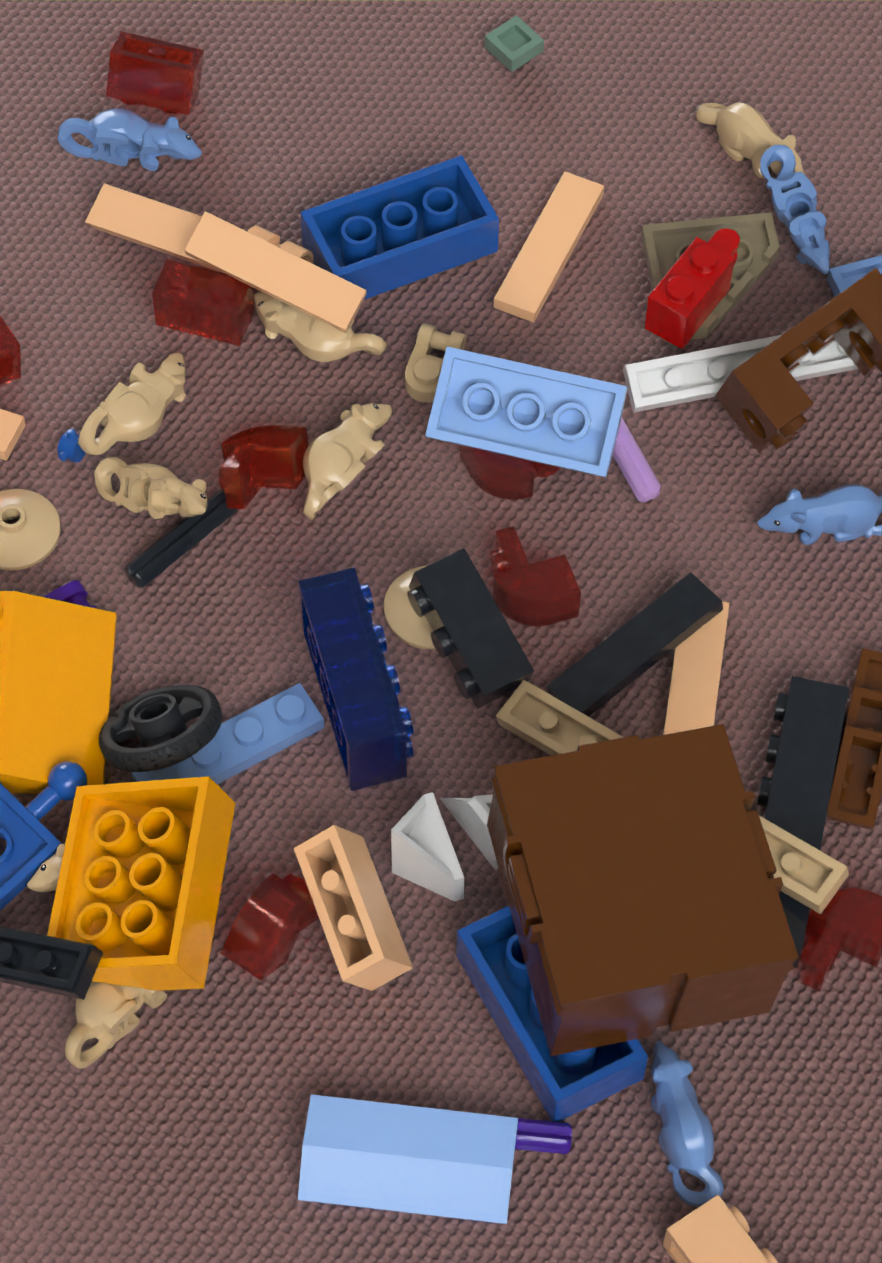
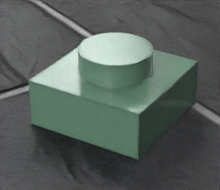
(514, 43)

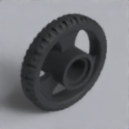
(160, 726)

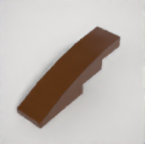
(858, 769)

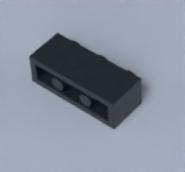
(469, 628)

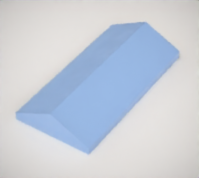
(526, 412)
(407, 1159)

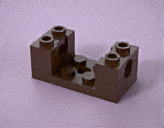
(764, 393)

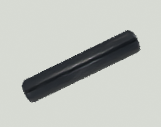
(178, 541)

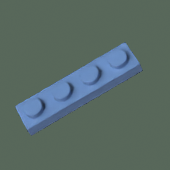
(248, 738)

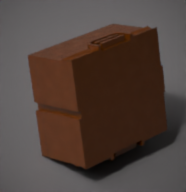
(639, 887)

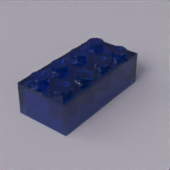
(354, 678)

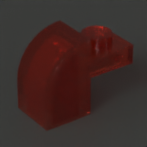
(262, 458)
(502, 474)
(532, 592)
(270, 925)
(847, 925)

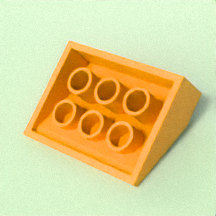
(52, 688)
(145, 879)

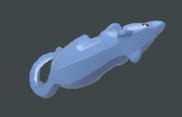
(124, 135)
(795, 206)
(843, 511)
(685, 1129)

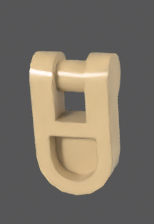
(422, 368)

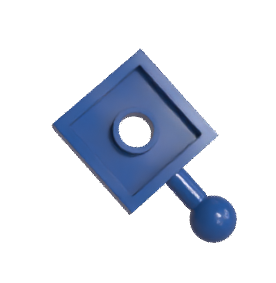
(28, 839)

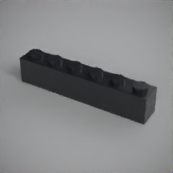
(803, 772)

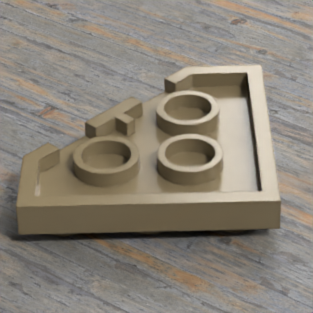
(756, 253)

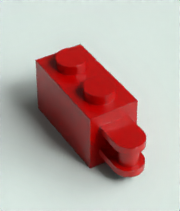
(692, 288)

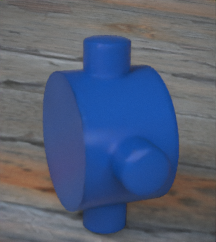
(69, 448)

